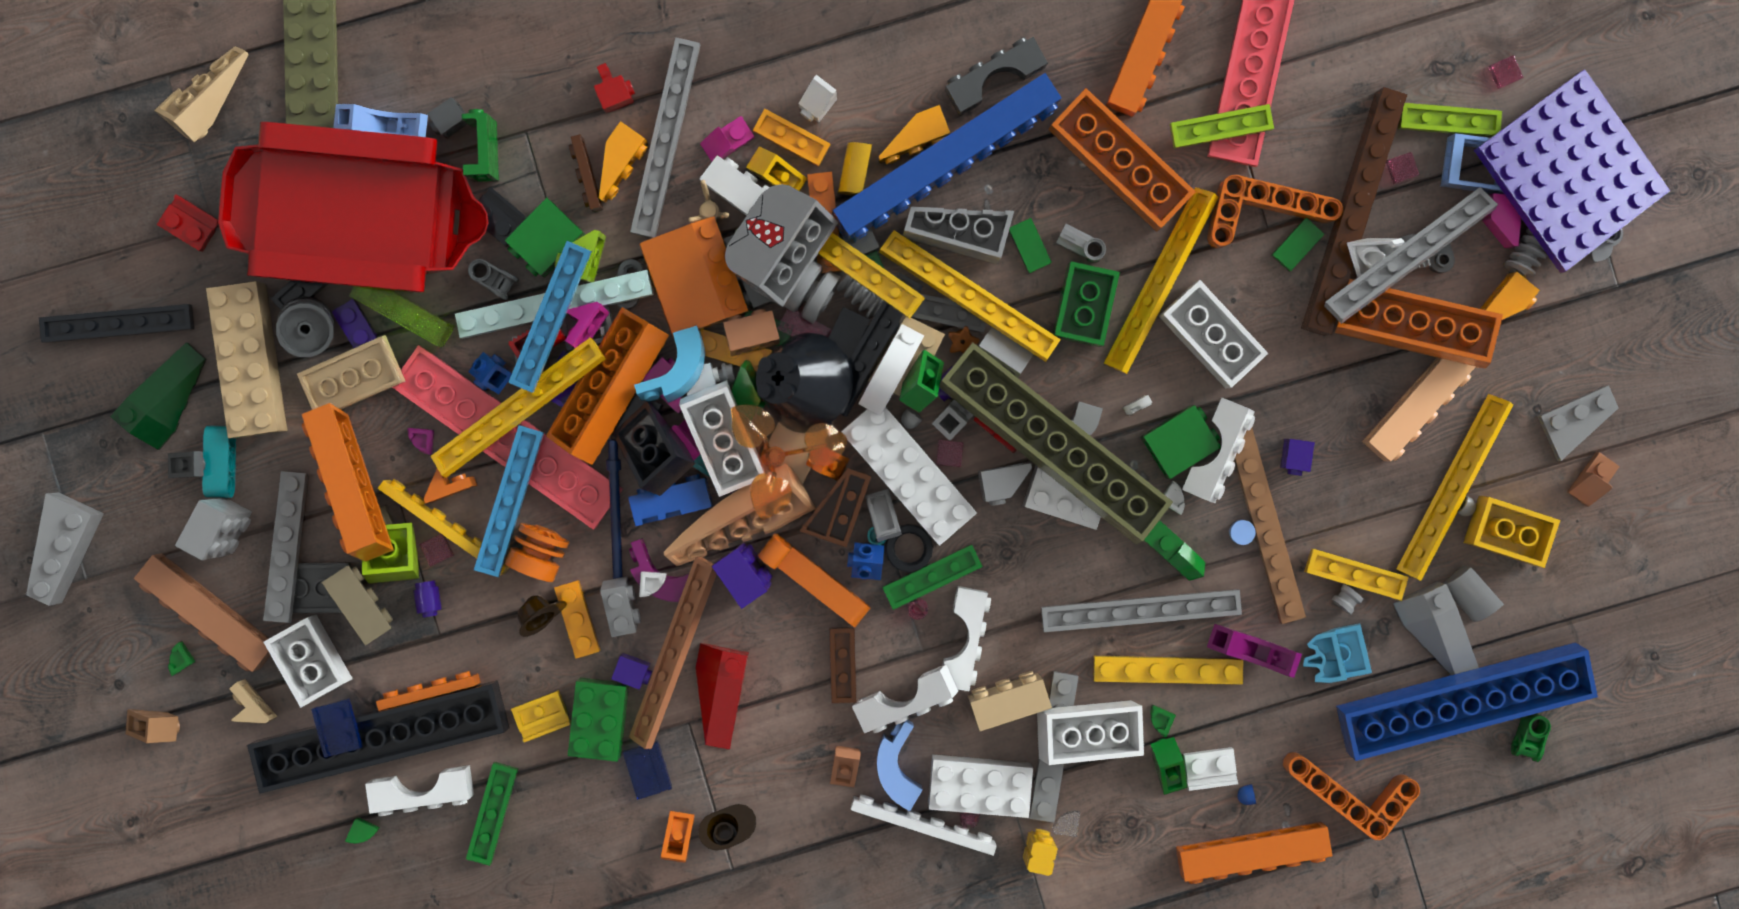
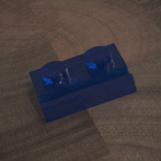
(336, 728)
(647, 770)

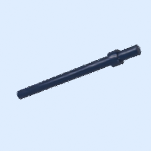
(613, 465)

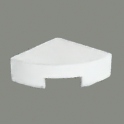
(1138, 404)
(1175, 494)
(651, 582)

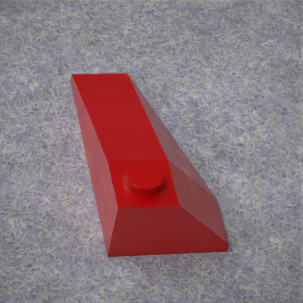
(720, 683)

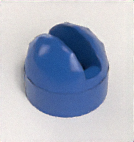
(1246, 795)

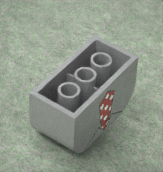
(779, 241)

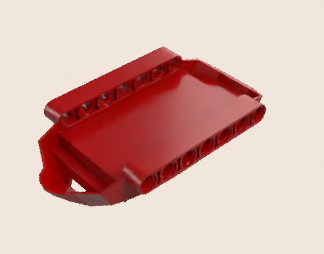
(346, 207)

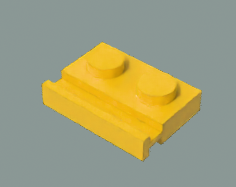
(541, 716)

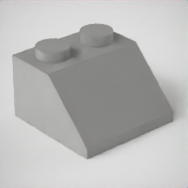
(1002, 482)

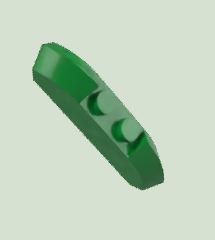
(1175, 552)

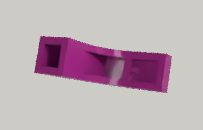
(672, 587)
(1254, 650)

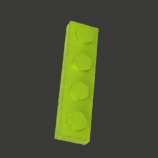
(1450, 119)
(1221, 126)

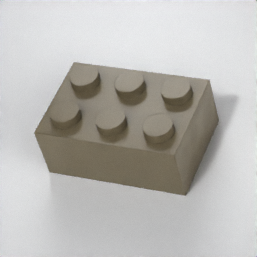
(358, 604)

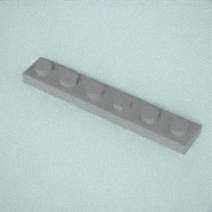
(286, 547)
(1049, 777)

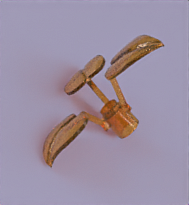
(767, 492)

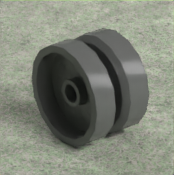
(308, 312)

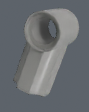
(1079, 241)

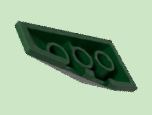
(157, 404)

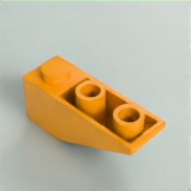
(922, 130)
(620, 153)

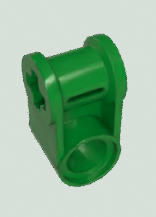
(1529, 738)

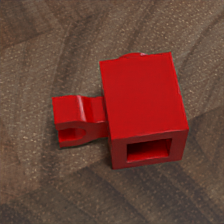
(613, 92)

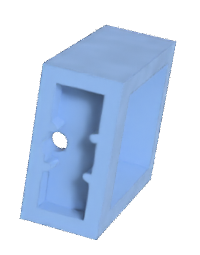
(1453, 160)

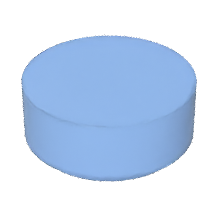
(1242, 532)

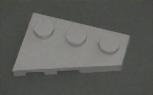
(1576, 420)

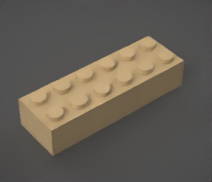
(246, 359)

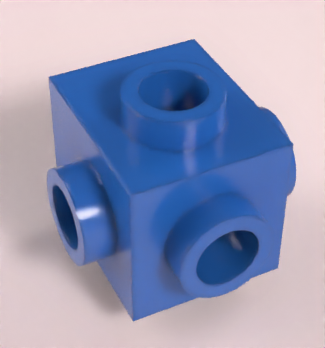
(490, 372)
(866, 561)

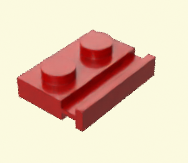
(188, 223)

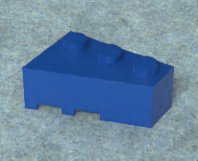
(675, 501)

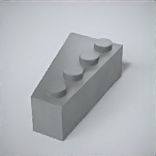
(60, 546)

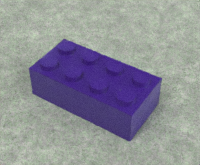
(743, 574)

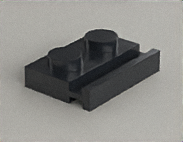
(502, 215)

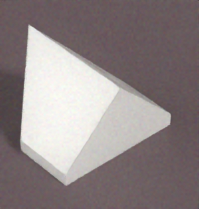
(1370, 251)

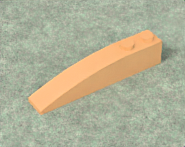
(736, 520)

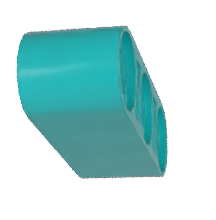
(220, 463)

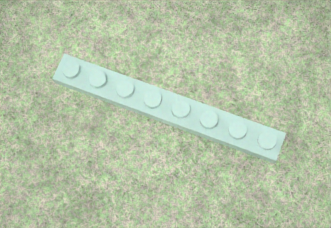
(524, 310)

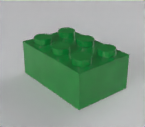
(1085, 304)
(598, 719)

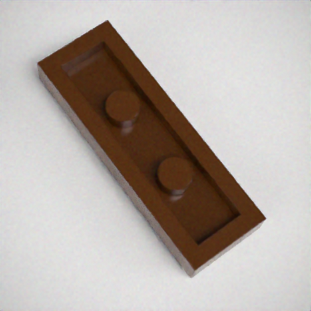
(585, 173)
(843, 665)

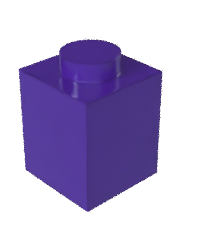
(1297, 456)
(632, 671)

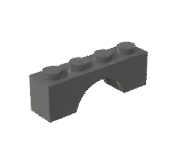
(1022, 60)

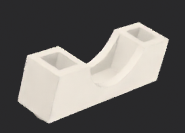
(1233, 423)
(970, 606)
(878, 710)
(389, 794)

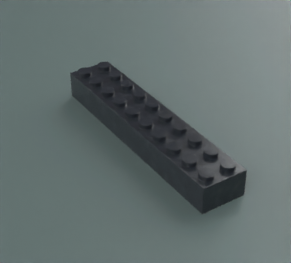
(384, 735)

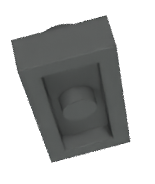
(186, 464)

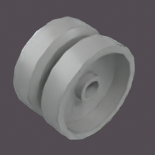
(813, 292)

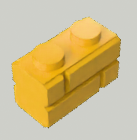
(1040, 852)

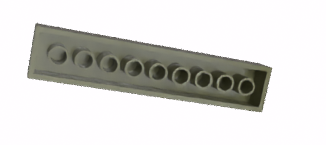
(1055, 444)

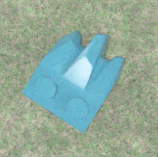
(1339, 654)

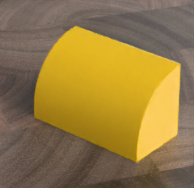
(854, 168)

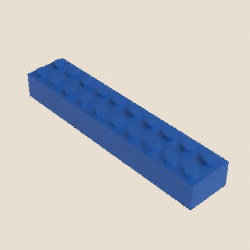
(947, 157)
(1467, 701)

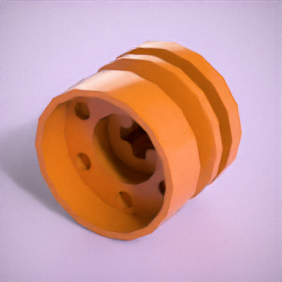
(536, 553)

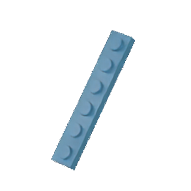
(550, 316)
(508, 501)

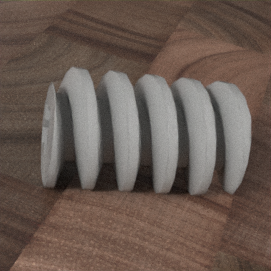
(1525, 256)
(860, 294)

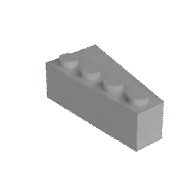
(961, 231)

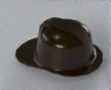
(537, 614)
(727, 827)

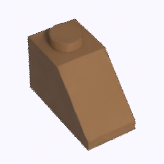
(152, 726)

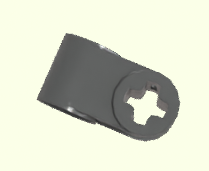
(496, 279)

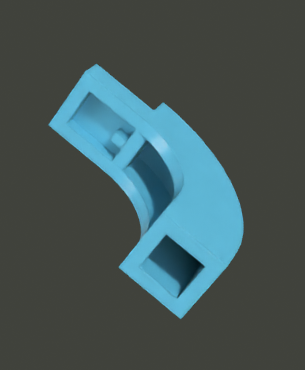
(684, 372)

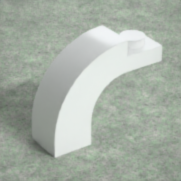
(891, 369)

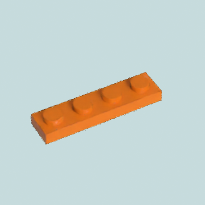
(822, 190)
(417, 692)

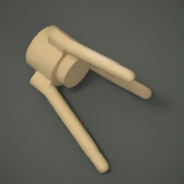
(708, 208)

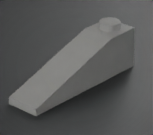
(1438, 626)

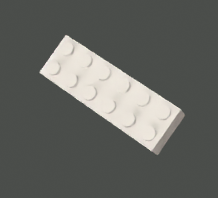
(909, 473)

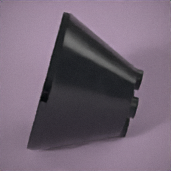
(805, 381)

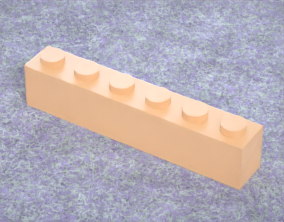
(1417, 408)

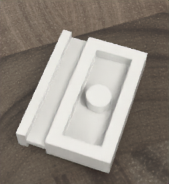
(1210, 768)

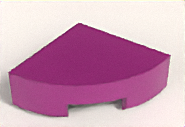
(422, 439)

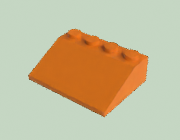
(693, 276)

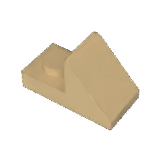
(255, 707)

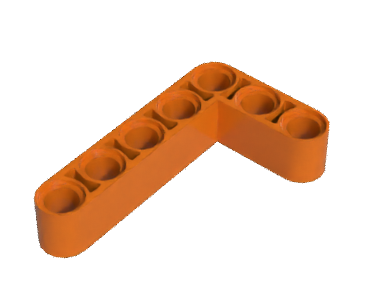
(1267, 201)
(814, 579)
(1347, 801)

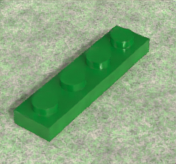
(932, 576)
(492, 813)

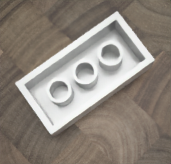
(1213, 334)
(710, 424)
(1090, 732)
(980, 786)

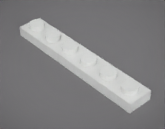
(933, 827)

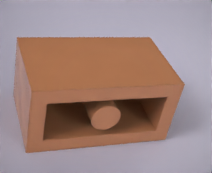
(751, 332)

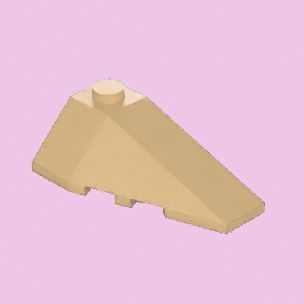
(197, 106)

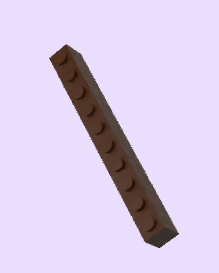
(1356, 204)

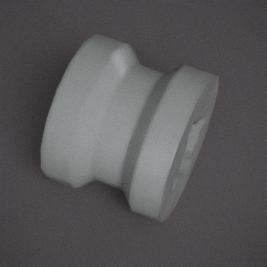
(1347, 599)

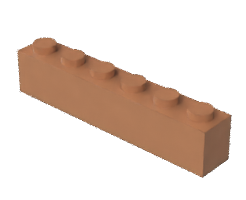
(204, 611)

